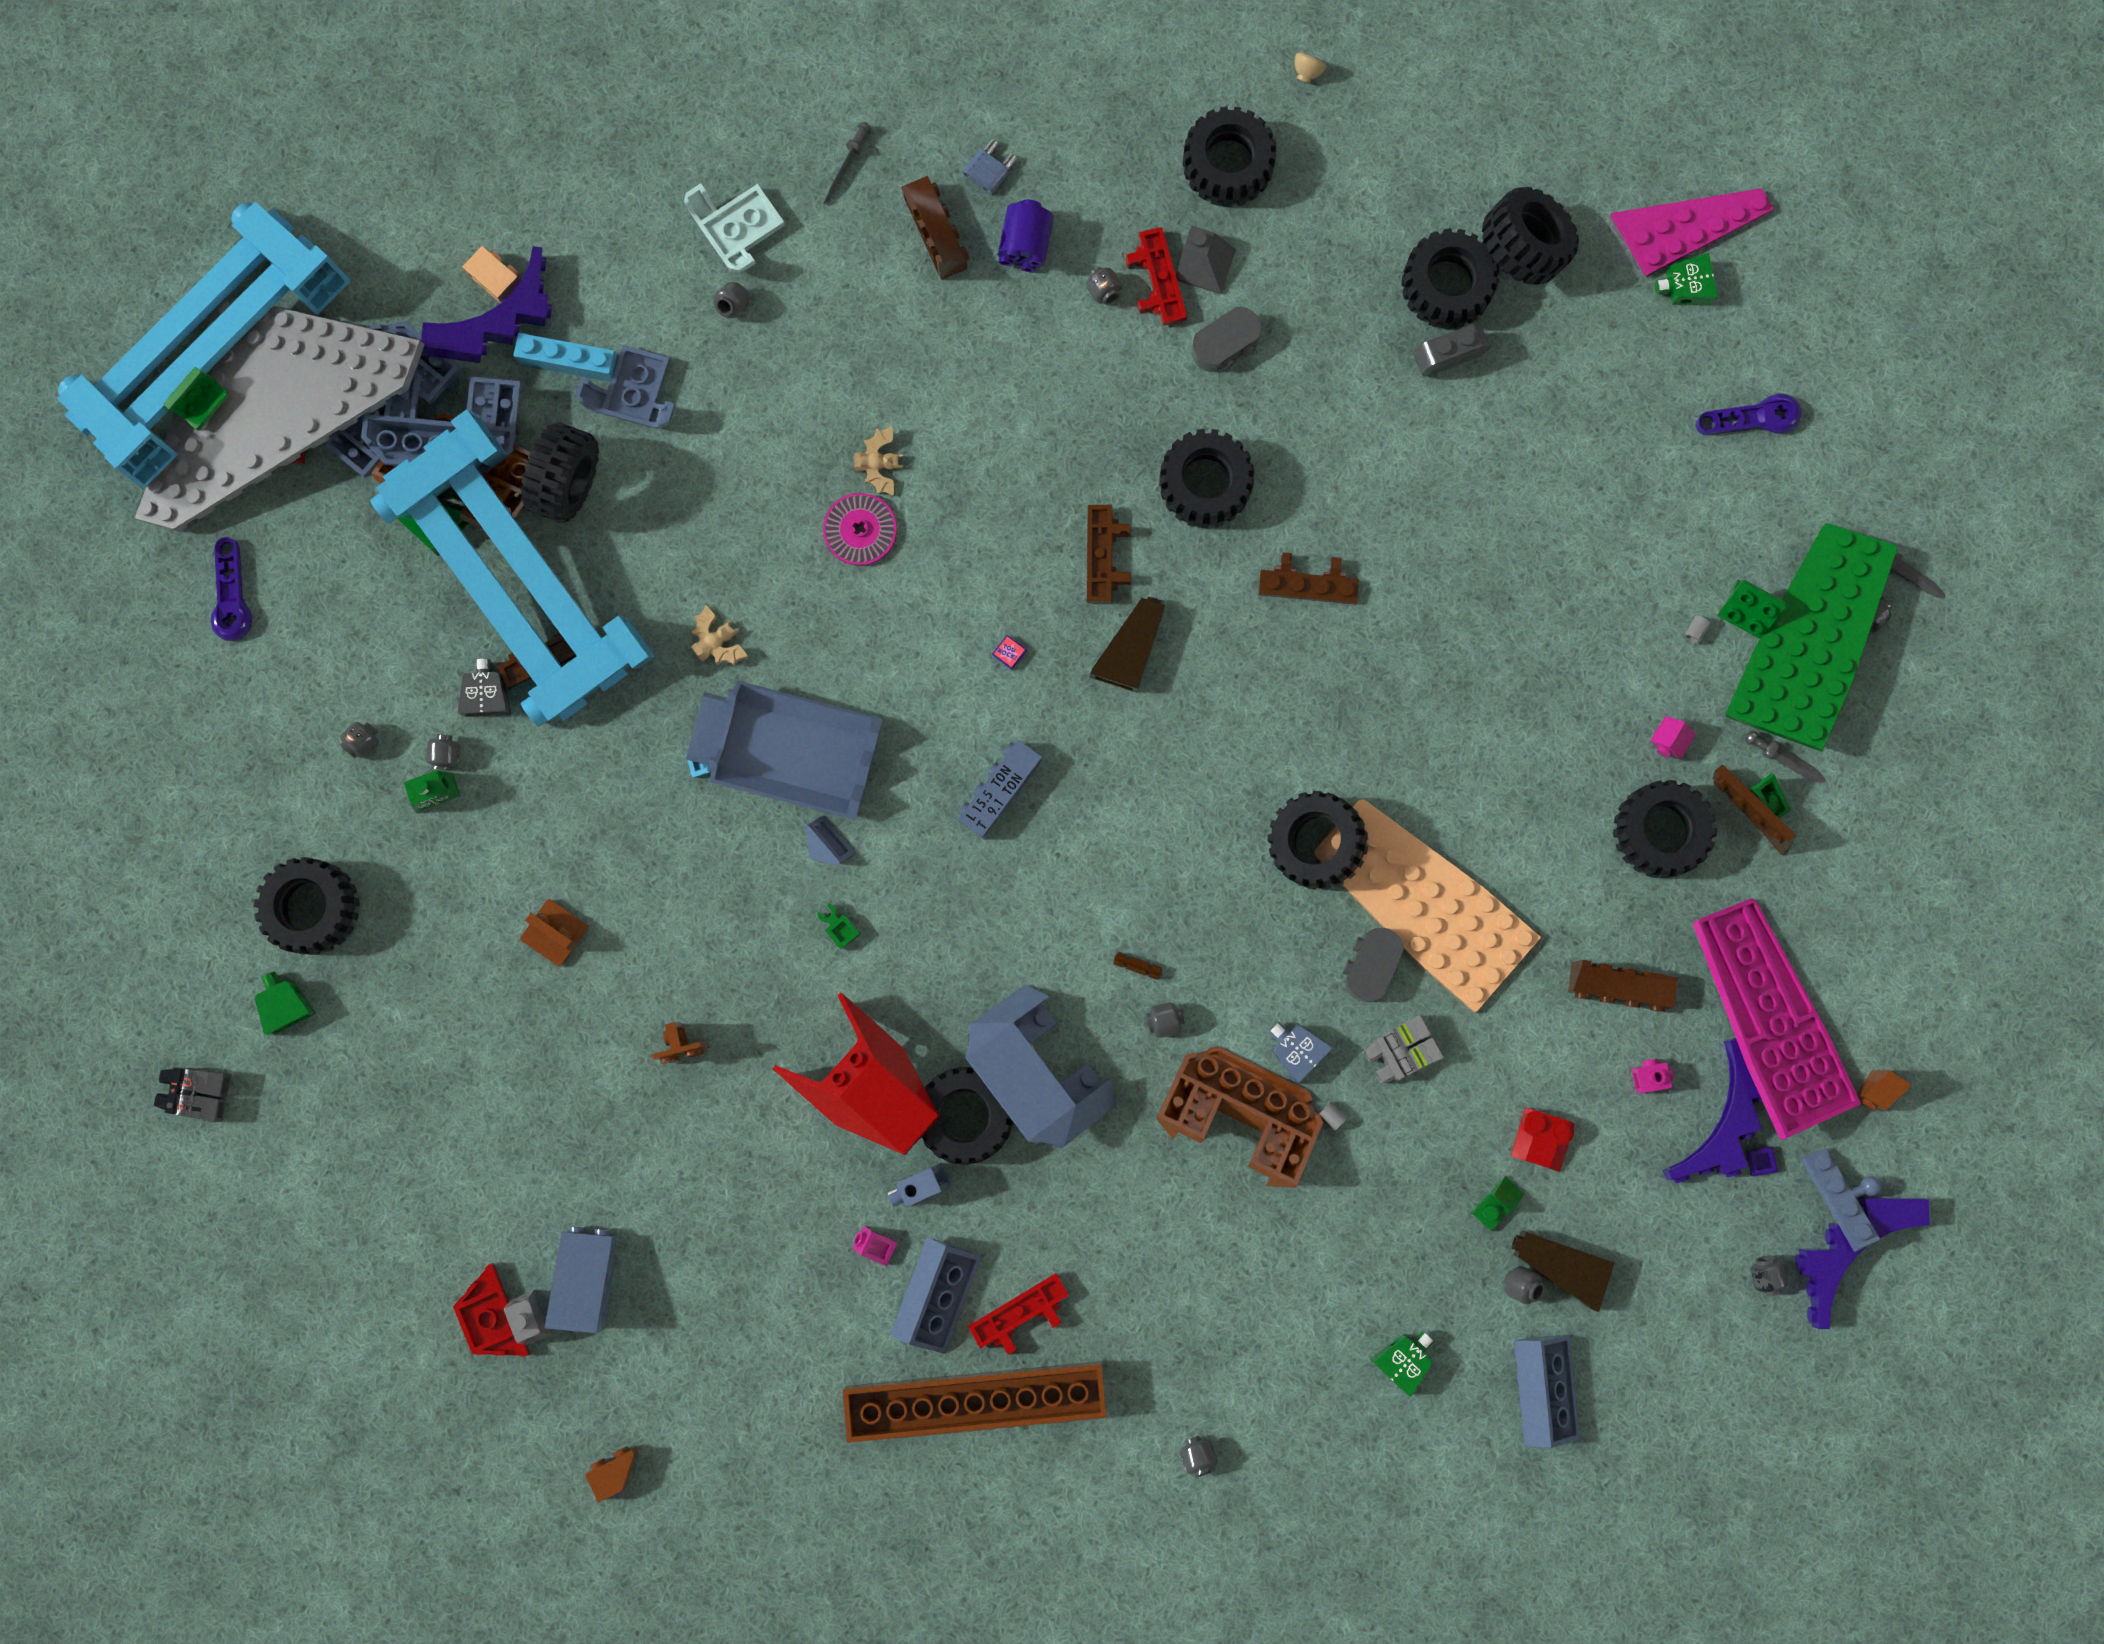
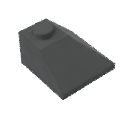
(1205, 260)

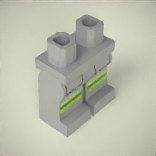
(1395, 1054)

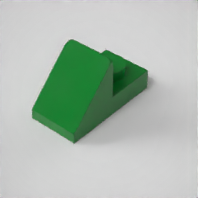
(1771, 795)
(1498, 1203)

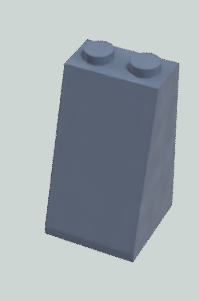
(582, 1281)

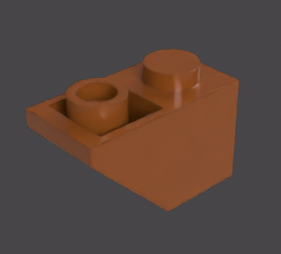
(611, 1476)

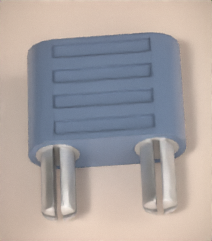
(986, 170)

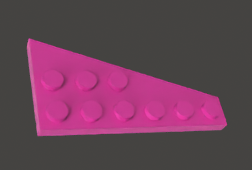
(1677, 229)

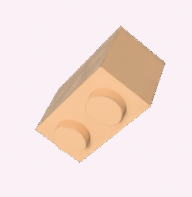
(491, 274)

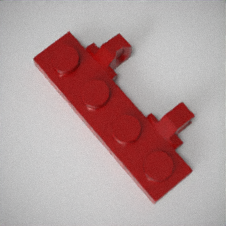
(1166, 295)
(1000, 1323)

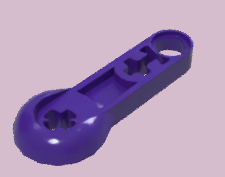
(1755, 416)
(229, 595)

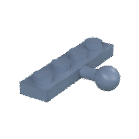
(1842, 1199)

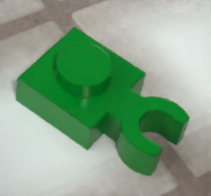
(840, 929)

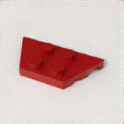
(484, 1319)

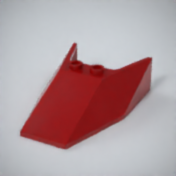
(871, 1088)

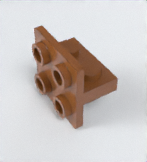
(553, 932)
(676, 1038)

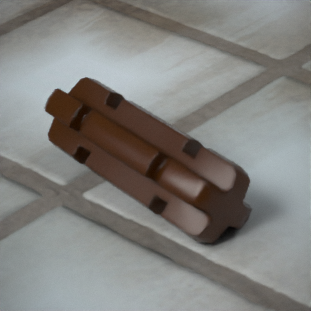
(1137, 965)

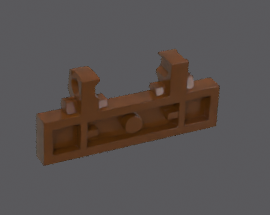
(1100, 534)
(1329, 587)
(515, 674)

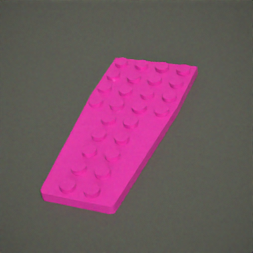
(1774, 1021)

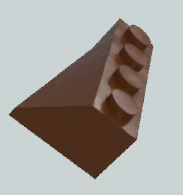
(934, 227)
(1622, 985)

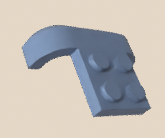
(632, 390)

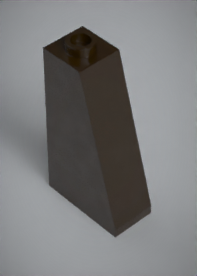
(1129, 650)
(1572, 1270)

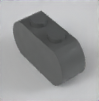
(1226, 340)
(1451, 349)
(1373, 964)

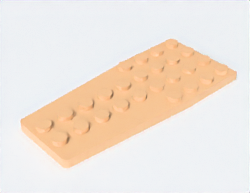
(1435, 909)

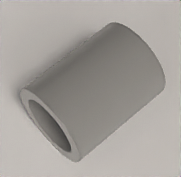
(1697, 629)
(1332, 1115)

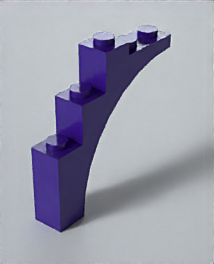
(470, 338)
(1737, 1120)
(1829, 1265)

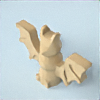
(872, 461)
(711, 642)

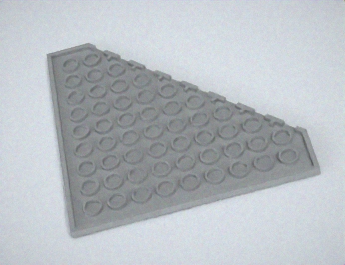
(288, 391)

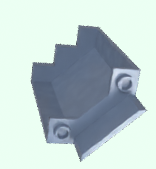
(786, 747)

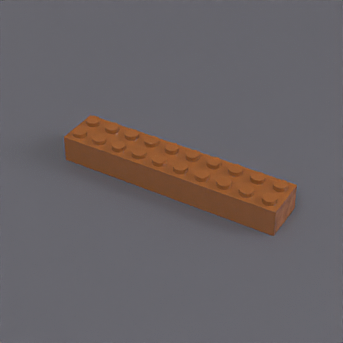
(974, 1401)

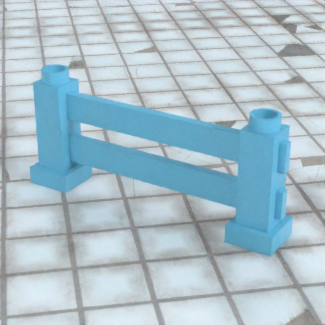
(127, 435)
(453, 462)

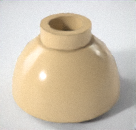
(1308, 67)

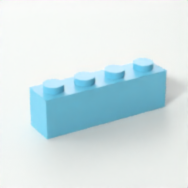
(565, 357)

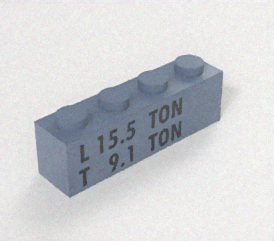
(1000, 789)

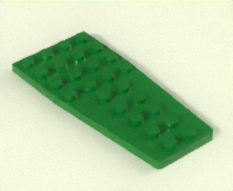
(1816, 643)

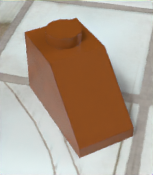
(1882, 1089)

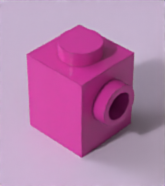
(1672, 738)
(1652, 1076)

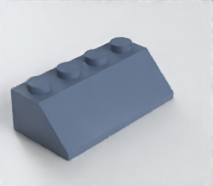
(935, 1295)
(1547, 1391)

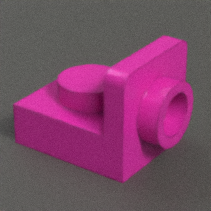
(874, 1246)

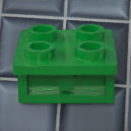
(197, 398)
(1751, 608)

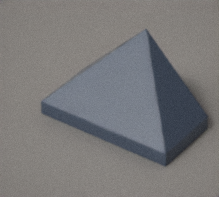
(826, 843)

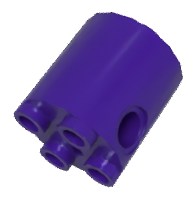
(1025, 235)

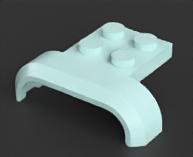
(735, 225)

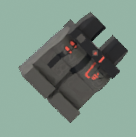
(185, 1091)

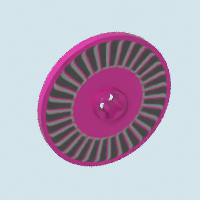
(865, 547)

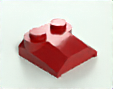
(1542, 1139)

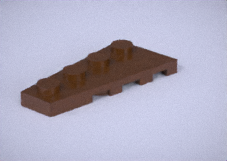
(1760, 815)

